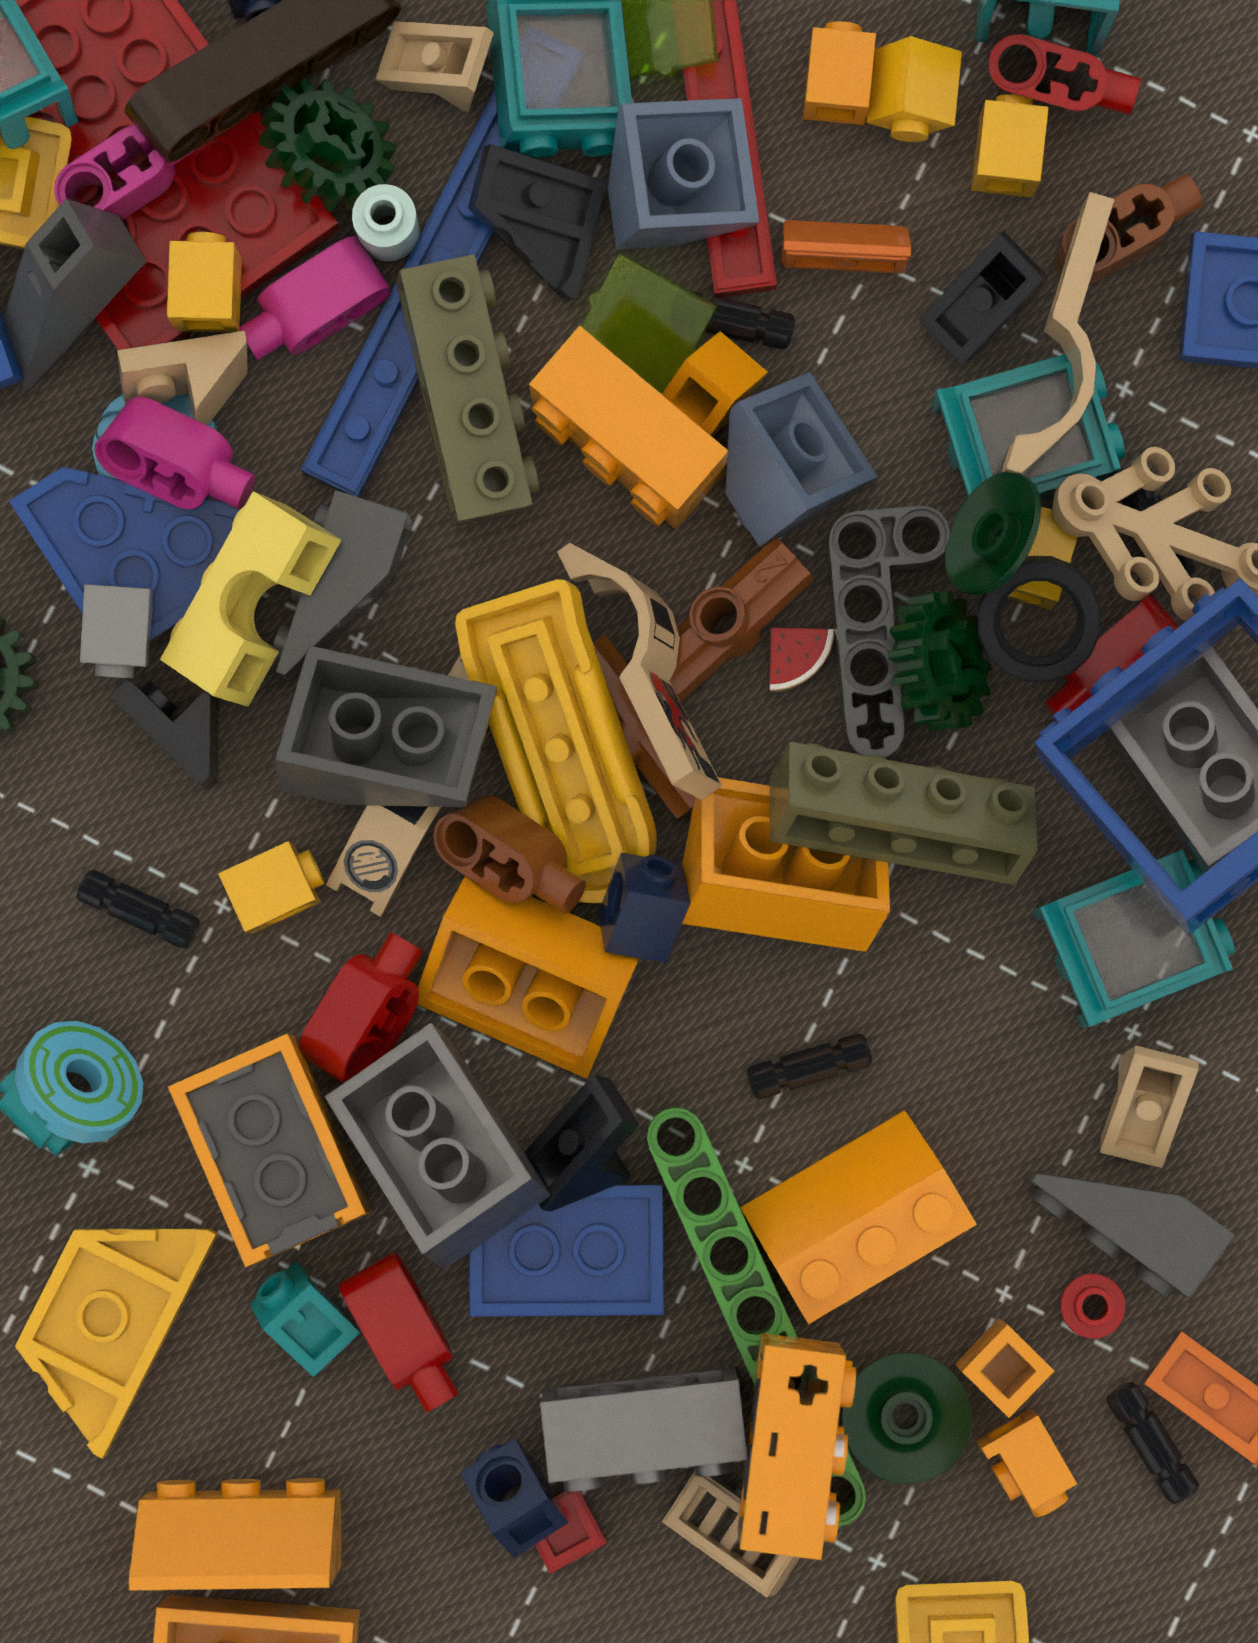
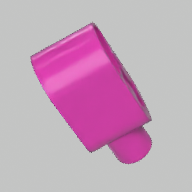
(117, 154)
(316, 300)
(171, 456)

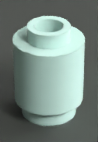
(387, 241)

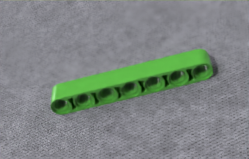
(737, 1285)

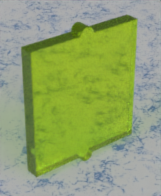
(668, 35)
(647, 320)

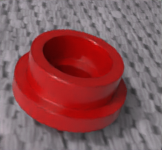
(1073, 1298)

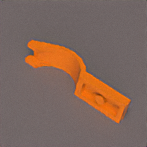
(1209, 1394)

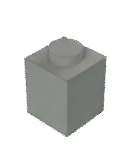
(116, 629)

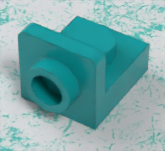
(302, 1318)

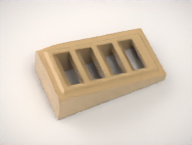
(678, 1517)

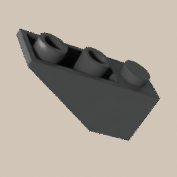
(65, 282)
(355, 577)
(1155, 1228)

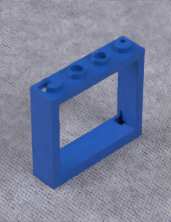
(1112, 699)

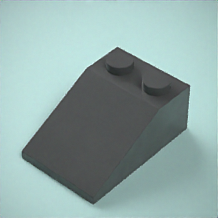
(382, 733)

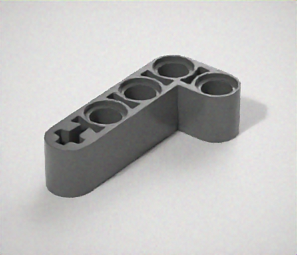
(873, 638)

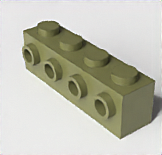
(465, 389)
(902, 813)

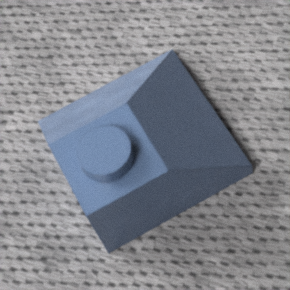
(680, 173)
(790, 459)

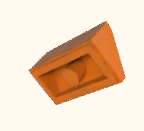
(845, 246)

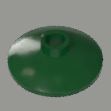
(992, 533)
(931, 1441)

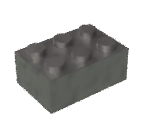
(1197, 757)
(437, 1146)
(643, 1428)

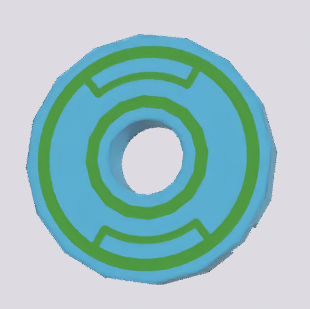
(97, 1058)

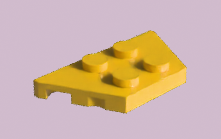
(108, 1319)

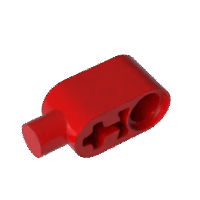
(1111, 88)
(1114, 649)
(363, 1010)
(401, 1329)

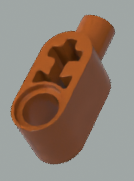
(1163, 204)
(507, 854)

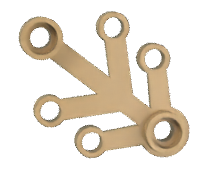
(1154, 530)

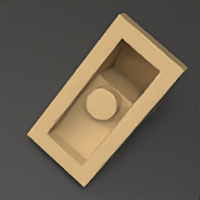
(435, 60)
(200, 367)
(1147, 1105)

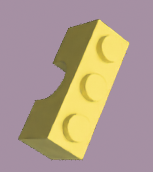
(217, 635)

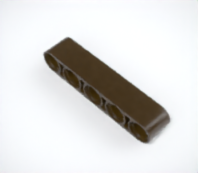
(250, 69)

